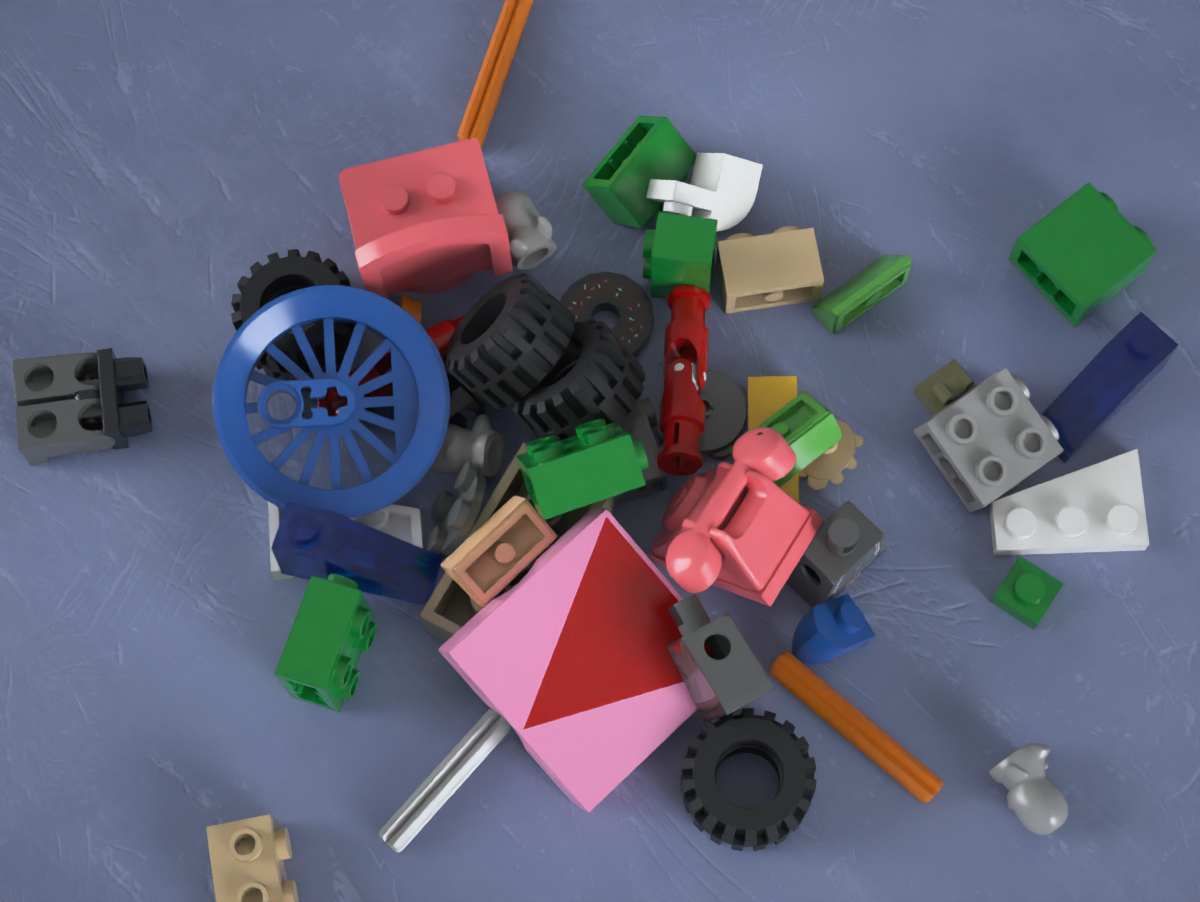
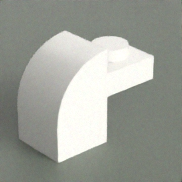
(719, 189)

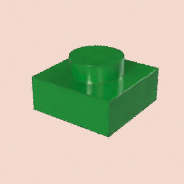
(1026, 592)

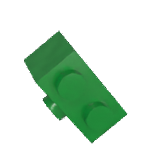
(644, 152)
(679, 253)

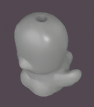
(527, 230)
(479, 446)
(1031, 794)

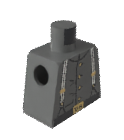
(838, 554)

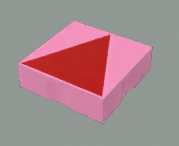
(581, 659)

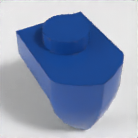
(830, 631)

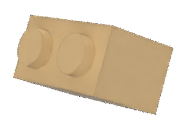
(769, 269)

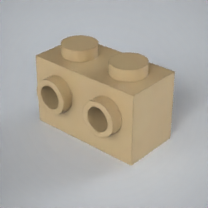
(249, 861)

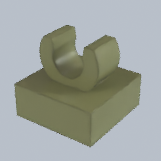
(944, 387)

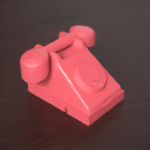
(737, 524)

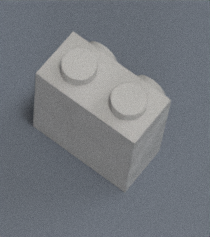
(989, 439)

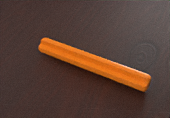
(494, 70)
(856, 727)

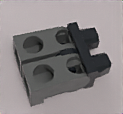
(78, 403)

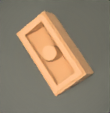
(499, 550)

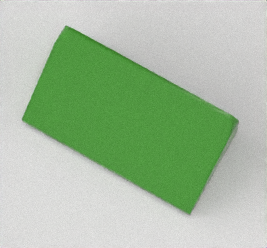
(862, 291)
(806, 428)

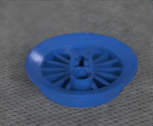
(418, 399)

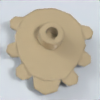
(833, 460)

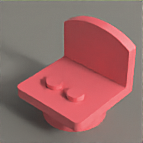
(425, 220)

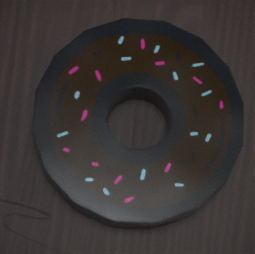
(615, 294)

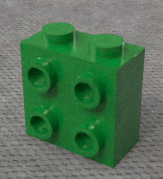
(1082, 254)
(582, 468)
(327, 643)

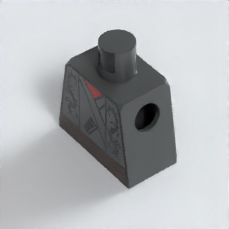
(729, 676)

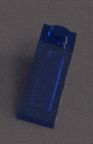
(1109, 382)
(329, 543)

